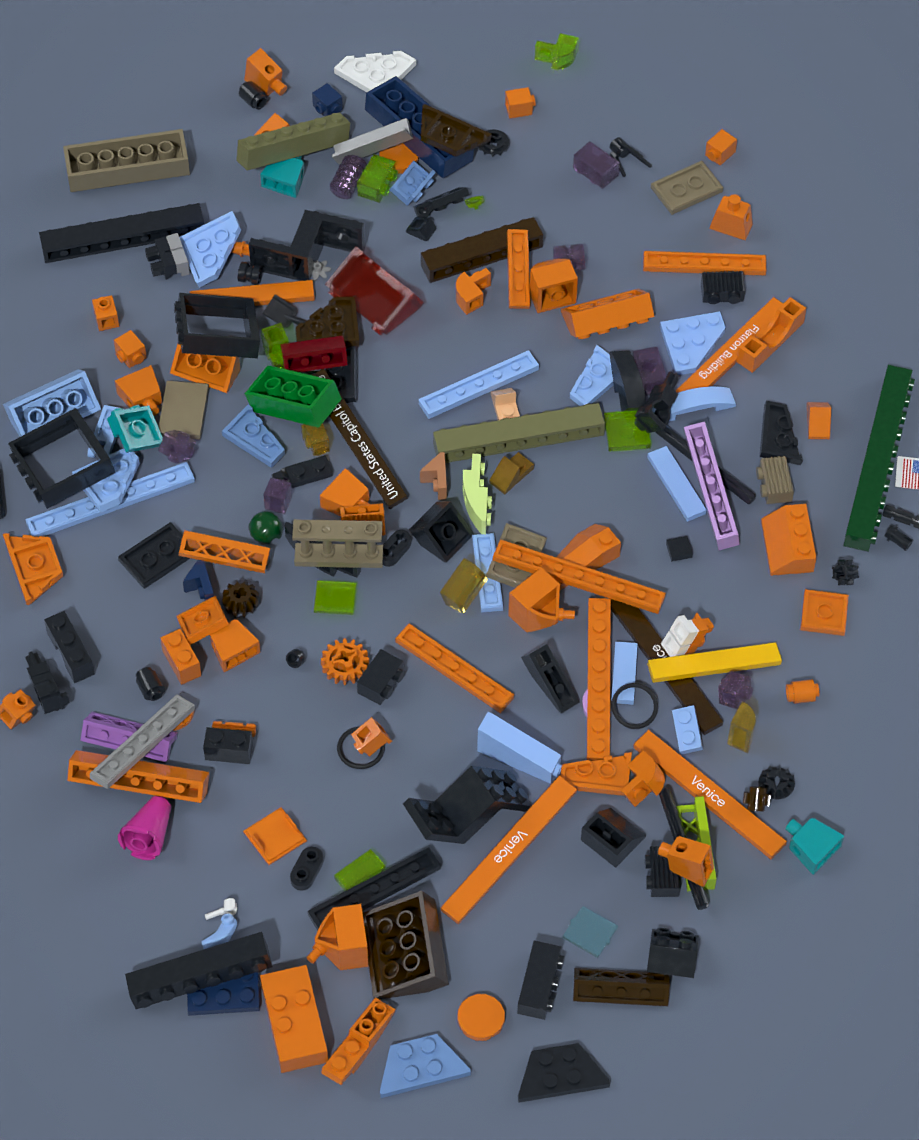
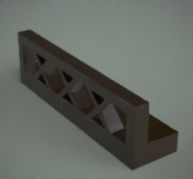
(621, 987)

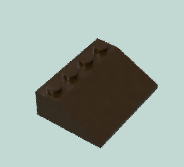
(405, 947)

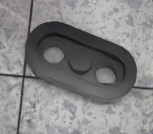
(308, 867)

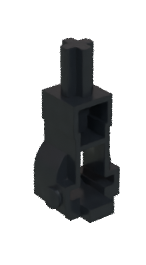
(661, 399)
(44, 684)

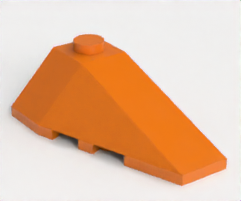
(591, 548)

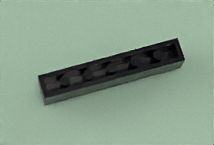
(198, 970)

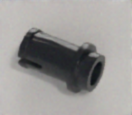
(898, 538)

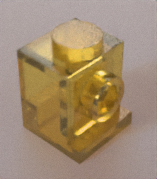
(315, 439)

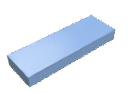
(624, 671)

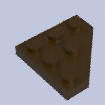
(333, 320)

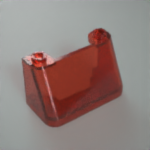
(376, 292)

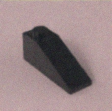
(550, 677)

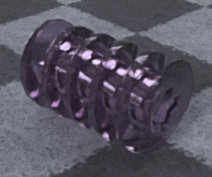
(347, 176)

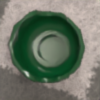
(265, 527)

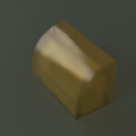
(463, 586)
(742, 728)

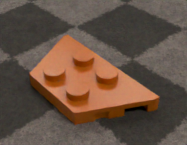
(34, 564)

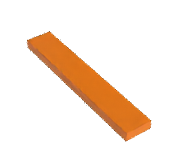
(703, 262)
(262, 294)
(454, 668)

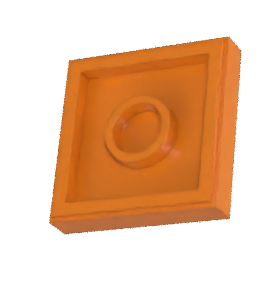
(824, 612)
(202, 620)

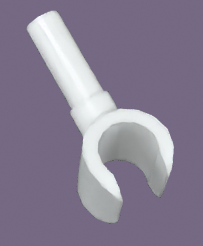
(229, 907)

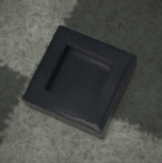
(679, 548)

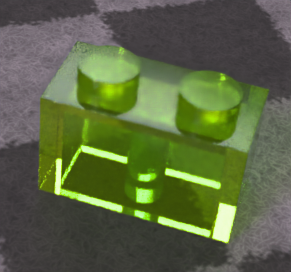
(376, 178)

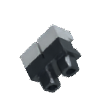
(170, 256)

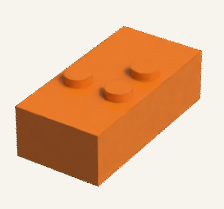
(294, 1018)

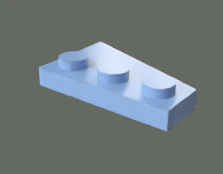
(594, 380)

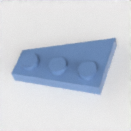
(253, 437)

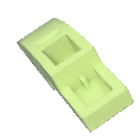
(476, 495)

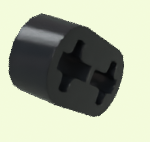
(397, 550)

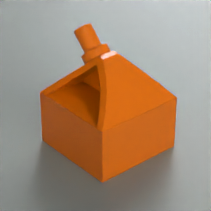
(553, 284)
(536, 603)
(342, 938)

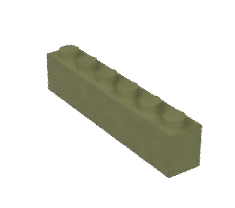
(292, 141)

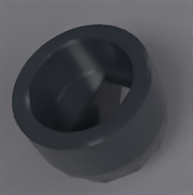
(293, 655)

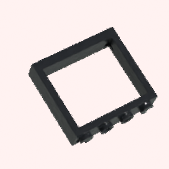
(218, 307)
(49, 433)

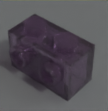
(596, 165)

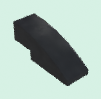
(627, 380)

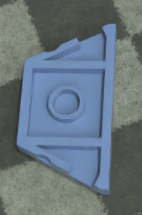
(420, 1065)

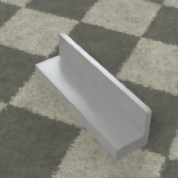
(374, 141)

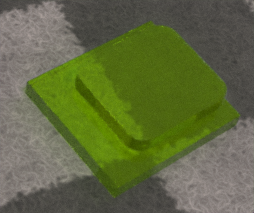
(335, 597)

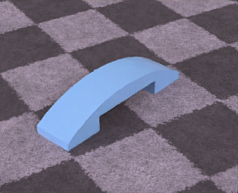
(701, 398)

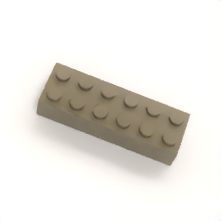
(126, 160)

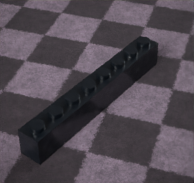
(119, 232)

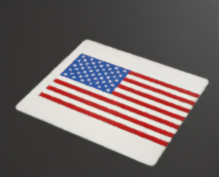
(907, 472)

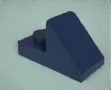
(198, 580)

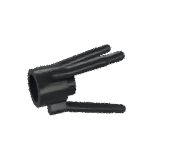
(622, 149)

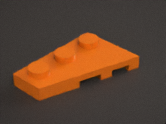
(599, 776)

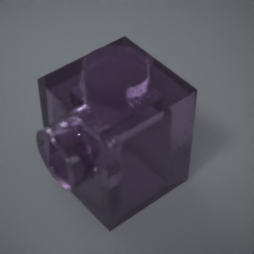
(277, 495)

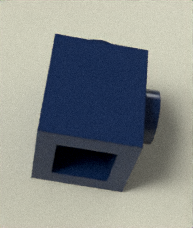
(327, 100)

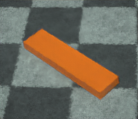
(518, 269)

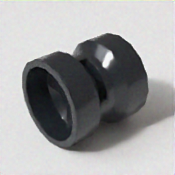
(252, 274)

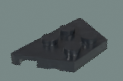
(560, 1072)

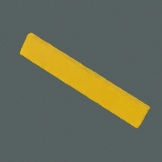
(714, 662)

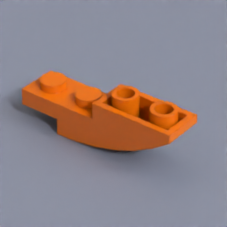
(359, 1042)

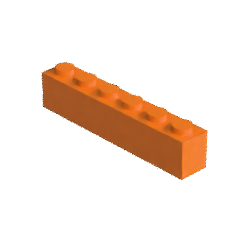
(145, 778)

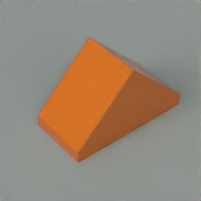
(818, 420)

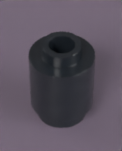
(252, 95)
(149, 684)

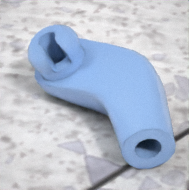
(223, 933)

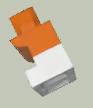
(686, 635)

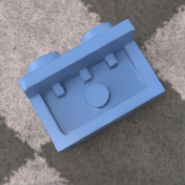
(411, 182)

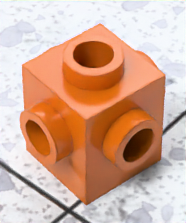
(16, 709)

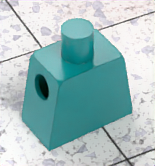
(284, 176)
(813, 843)

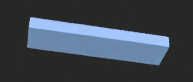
(676, 483)
(490, 593)

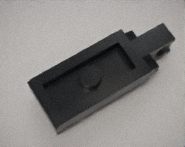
(439, 202)
(305, 472)

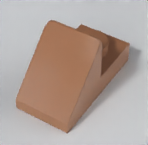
(435, 473)

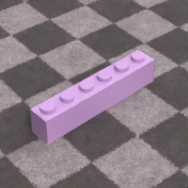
(711, 486)

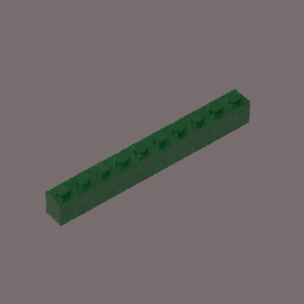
(878, 457)

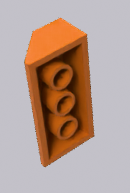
(608, 313)

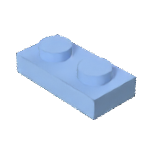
(687, 729)

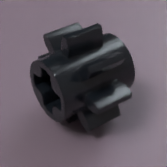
(845, 572)

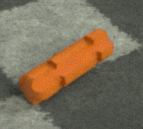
(235, 726)

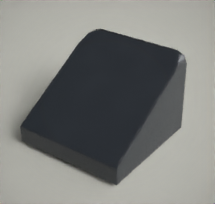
(422, 228)

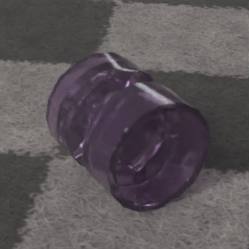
(574, 253)

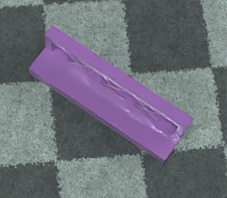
(113, 732)

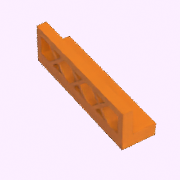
(203, 545)

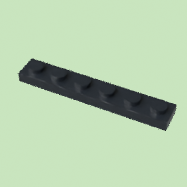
(381, 885)

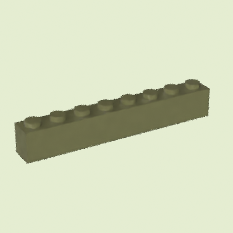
(520, 432)

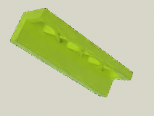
(701, 831)

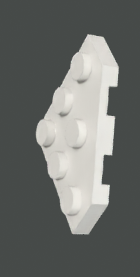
(374, 69)

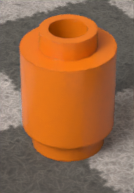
(802, 691)

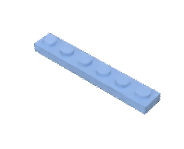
(478, 384)

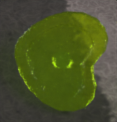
(474, 202)

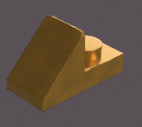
(510, 472)

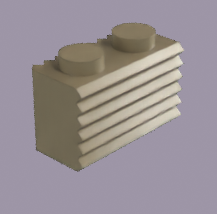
(775, 480)

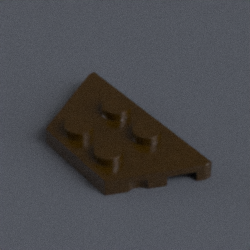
(449, 132)

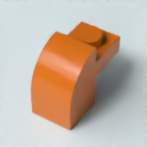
(469, 290)
(647, 779)

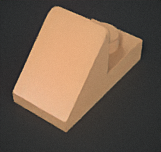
(505, 403)

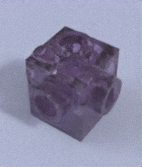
(177, 446)
(734, 690)

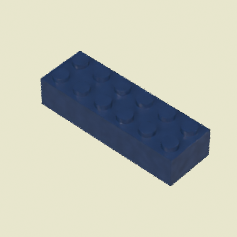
(397, 101)

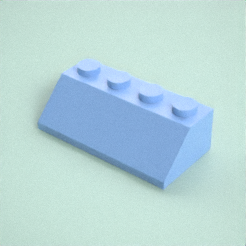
(52, 401)

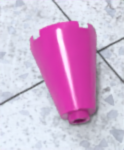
(146, 829)

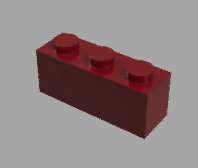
(314, 354)

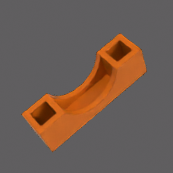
(783, 325)

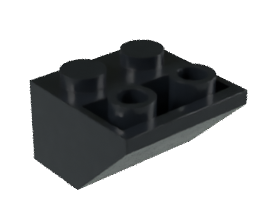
(611, 836)
(673, 952)

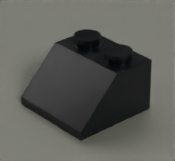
(441, 530)

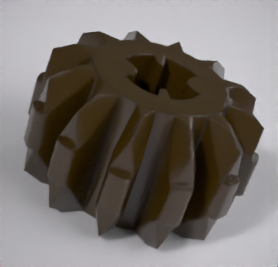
(240, 598)

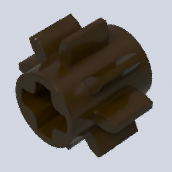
(757, 798)

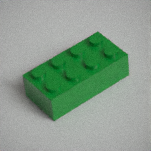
(293, 396)

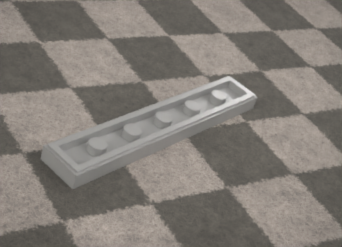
(142, 741)

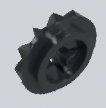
(497, 137)
(784, 789)

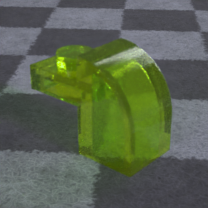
(559, 54)
(271, 340)

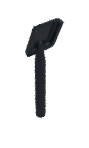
(282, 312)

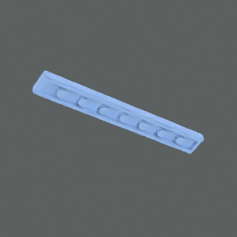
(85, 509)

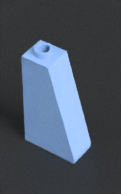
(517, 749)

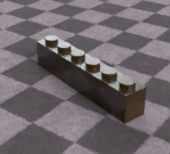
(476, 251)

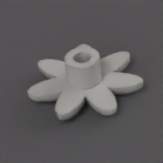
(320, 269)

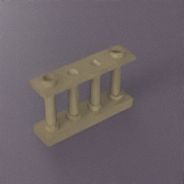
(338, 555)

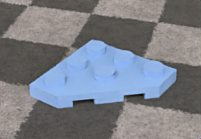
(210, 247)
(691, 340)
(112, 489)

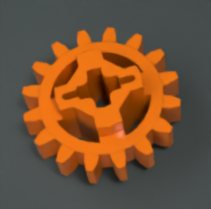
(344, 662)

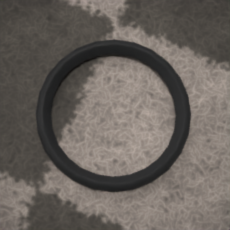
(624, 723)
(350, 764)

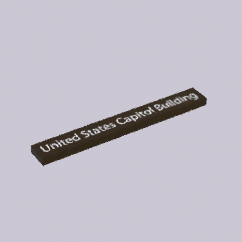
(365, 452)

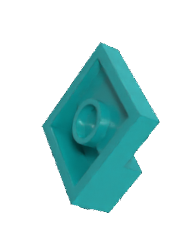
(135, 428)

